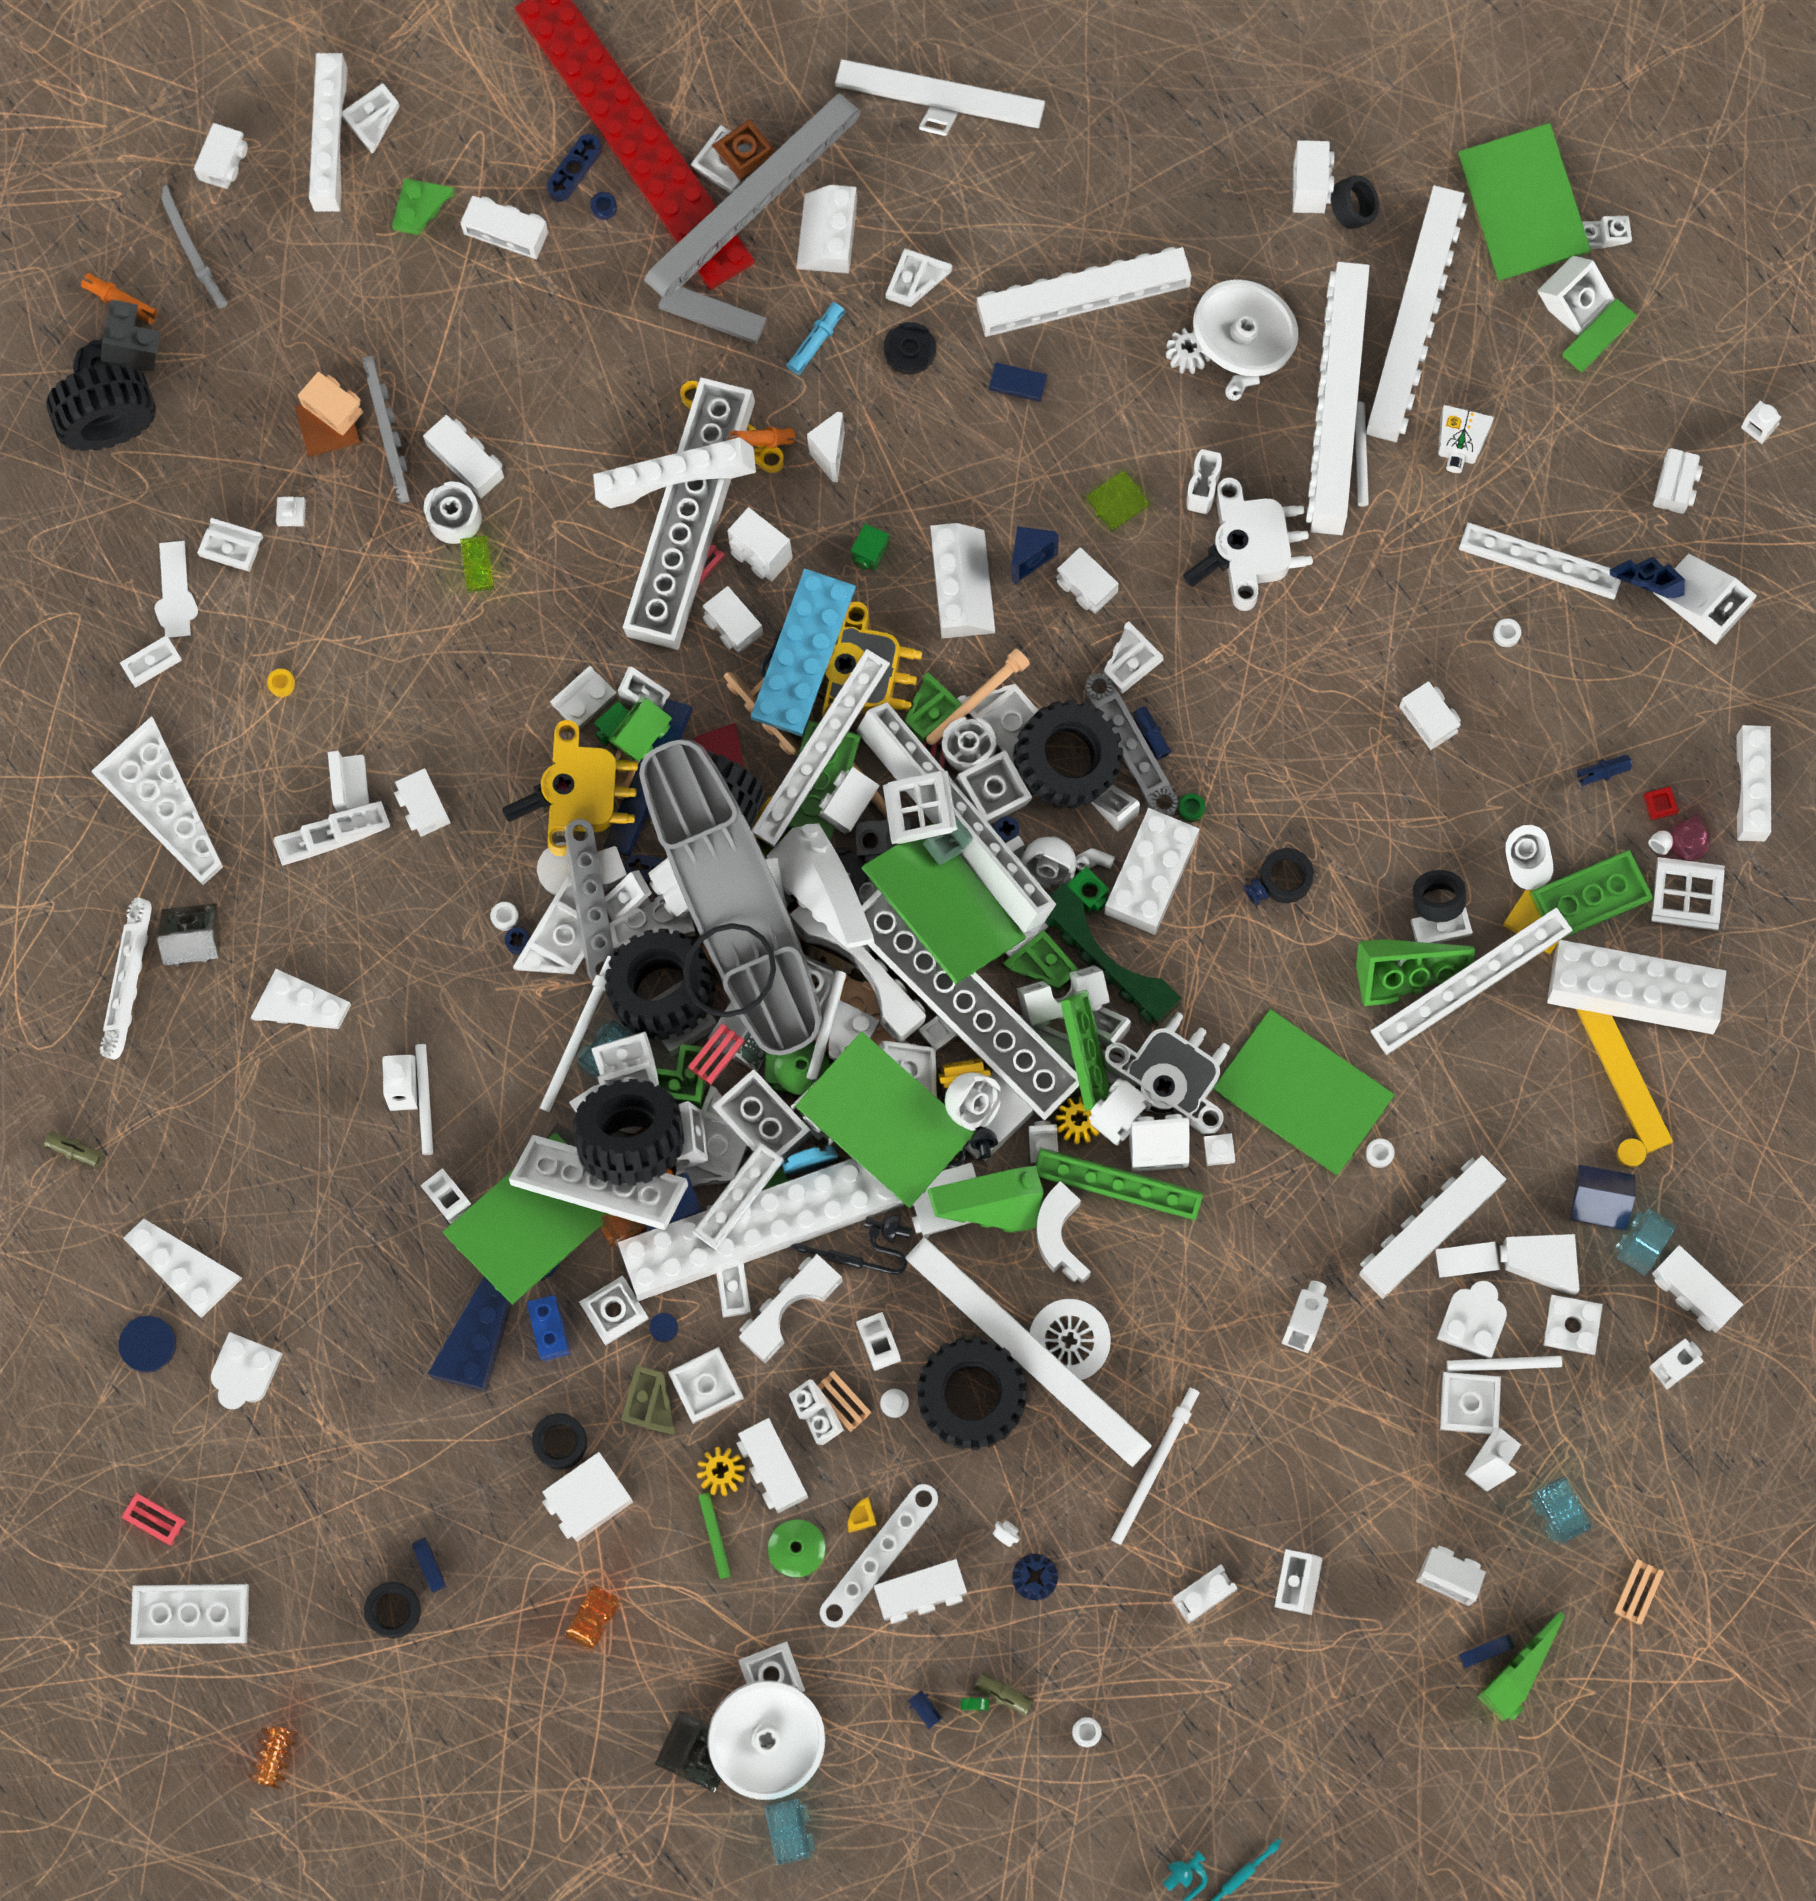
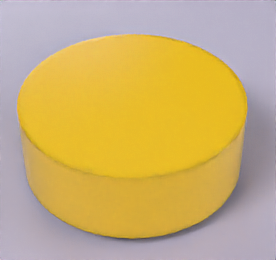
(281, 682)
(1631, 1153)

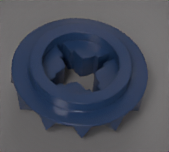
(1033, 1590)

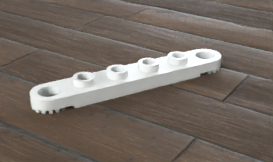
(125, 978)
(879, 1556)

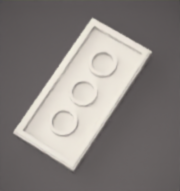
(189, 1614)

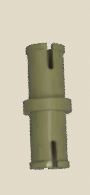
(73, 1149)
(1003, 1694)

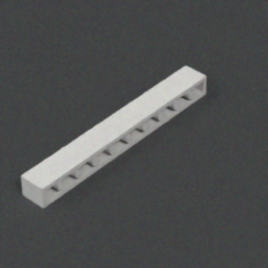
(1415, 313)
(987, 853)

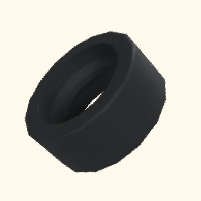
(1366, 197)
(1291, 855)
(1439, 911)
(548, 1422)
(370, 1610)

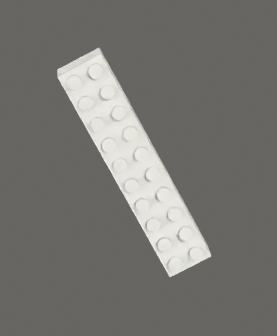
(1337, 398)
(686, 523)
(973, 1014)
(772, 1222)

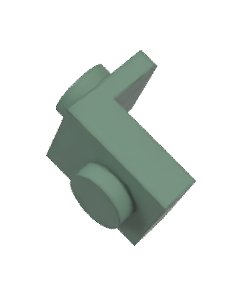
(948, 845)

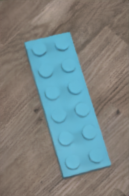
(803, 652)

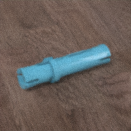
(822, 329)

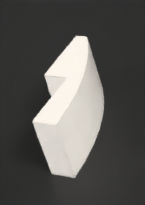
(1608, 232)
(1467, 1259)
(817, 1411)

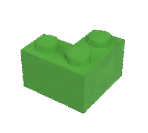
(684, 1083)

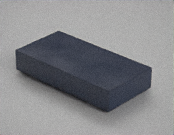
(1018, 382)

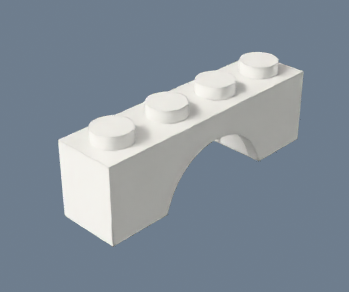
(1755, 794)
(813, 1281)

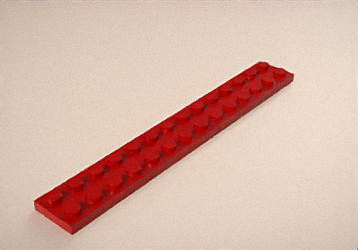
(628, 128)

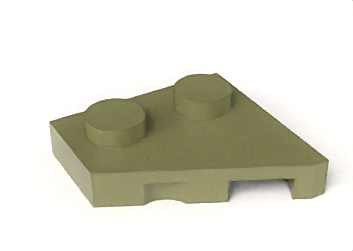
(648, 1402)

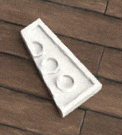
(187, 1271)

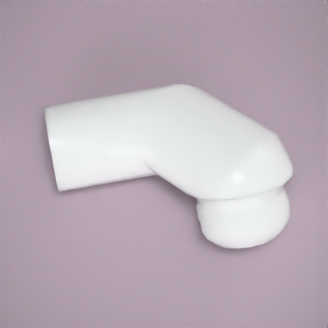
(1238, 384)
(1092, 858)

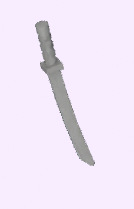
(202, 273)

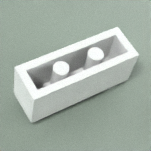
(504, 226)
(464, 455)
(1696, 1290)
(771, 1466)
(920, 1591)

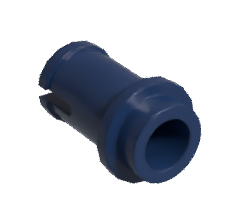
(925, 1709)

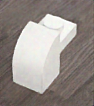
(446, 1195)
(878, 1341)

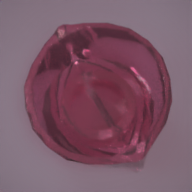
(1690, 839)

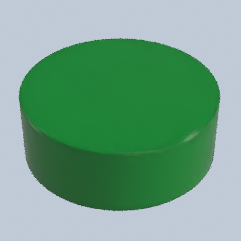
(1191, 807)
(975, 1704)

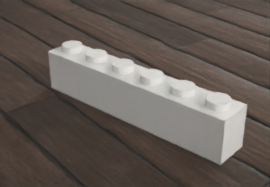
(1432, 1226)

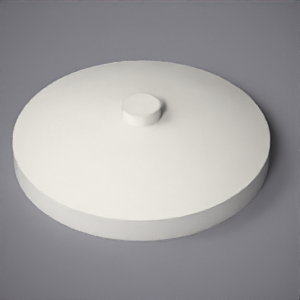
(1245, 327)
(766, 1739)

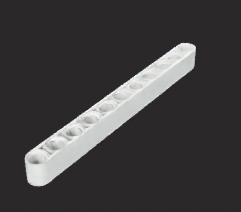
(1028, 1352)

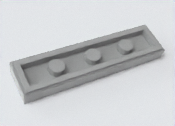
(714, 314)

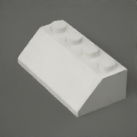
(962, 580)

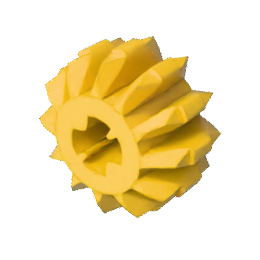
(1073, 1130)
(712, 1466)

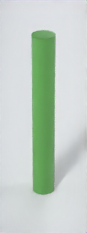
(714, 1536)

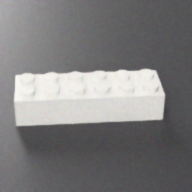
(1636, 987)

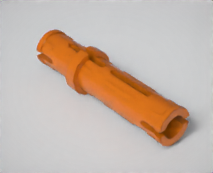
(109, 291)
(769, 437)

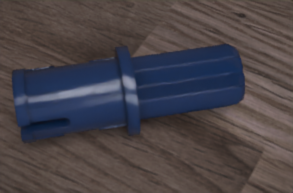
(1151, 732)
(1604, 769)

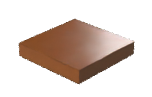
(321, 437)

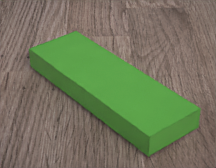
(1599, 335)

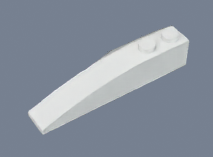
(820, 883)

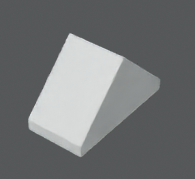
(638, 685)
(1117, 807)
(1111, 1026)

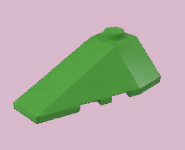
(1401, 967)
(996, 1200)
(1514, 1682)

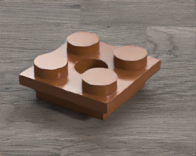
(744, 163)

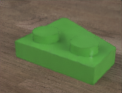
(418, 205)
(930, 708)
(1042, 961)

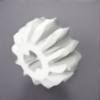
(1179, 355)

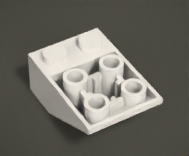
(1711, 598)
(1159, 1143)

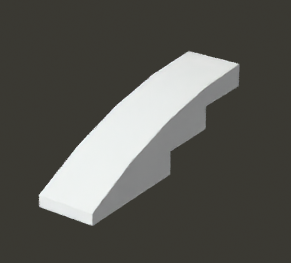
(331, 833)

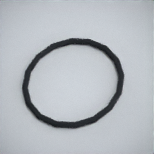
(753, 1004)

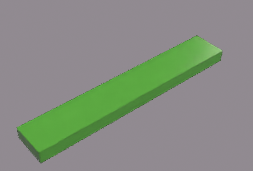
(1118, 1183)

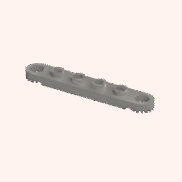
(385, 419)
(1136, 751)
(589, 896)

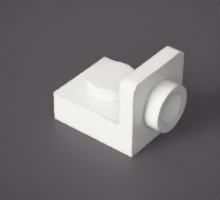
(1044, 1136)

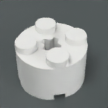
(440, 514)
(1118, 1112)

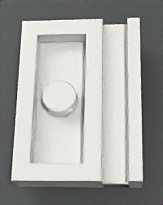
(230, 544)
(584, 697)

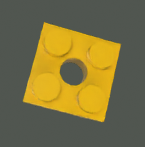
(955, 1069)

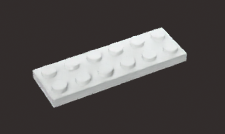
(556, 1172)

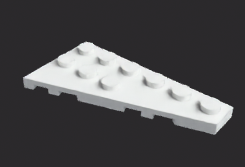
(151, 788)

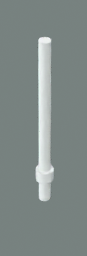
(576, 1038)
(1181, 1416)

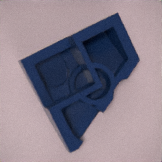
(1652, 577)

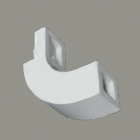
(1052, 1215)

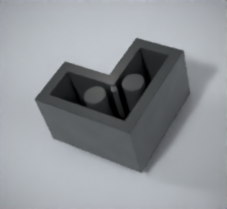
(125, 341)

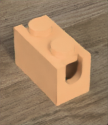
(331, 403)

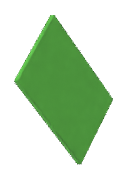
(1524, 202)
(944, 908)
(1303, 1092)
(884, 1119)
(520, 1234)

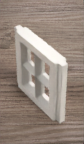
(895, 810)
(1689, 869)

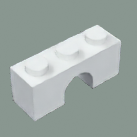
(1040, 1006)

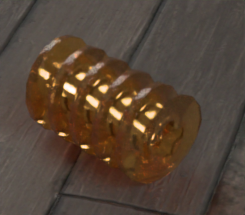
(273, 1756)

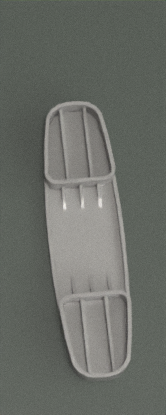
(729, 883)

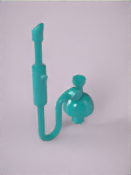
(1182, 1873)

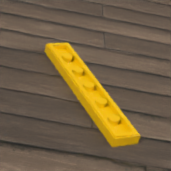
(1626, 1080)

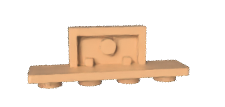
(738, 687)

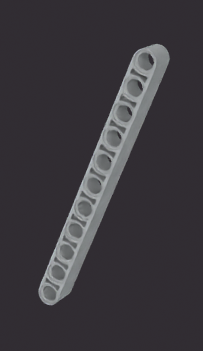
(752, 196)

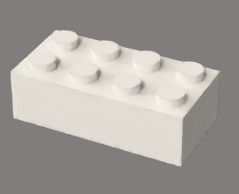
(1151, 871)

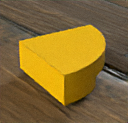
(861, 1516)

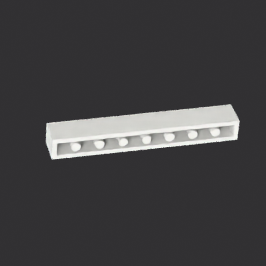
(1083, 291)

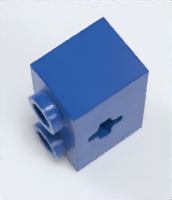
(548, 1328)

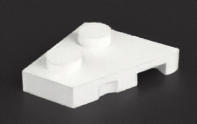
(371, 116)
(1131, 659)

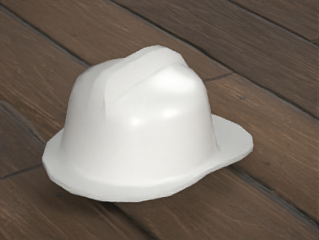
(1529, 857)

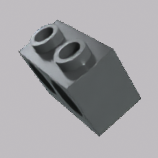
(881, 830)

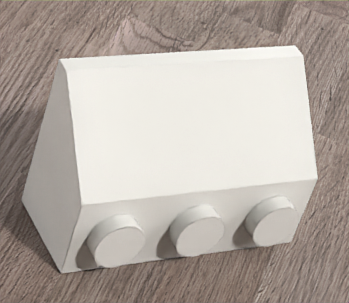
(827, 229)
(762, 1116)

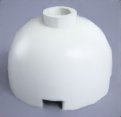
(968, 743)
(1050, 861)
(972, 1100)

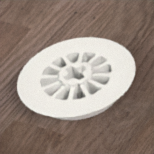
(1086, 1312)

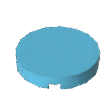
(809, 1160)

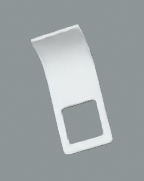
(940, 116)

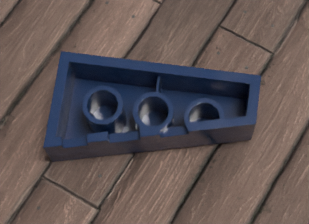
(475, 1340)

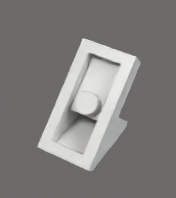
(628, 895)
(1492, 1461)

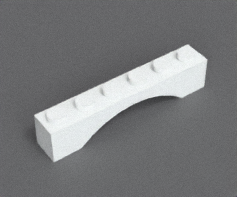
(325, 149)
(714, 461)
(897, 1011)

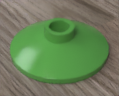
(792, 1078)
(799, 1563)

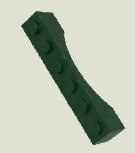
(1149, 994)

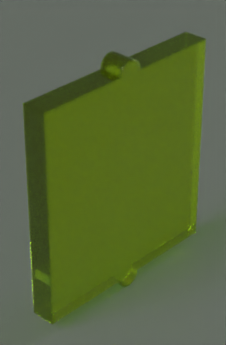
(1117, 501)

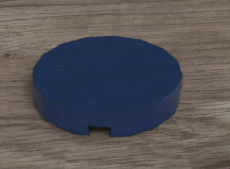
(147, 1344)

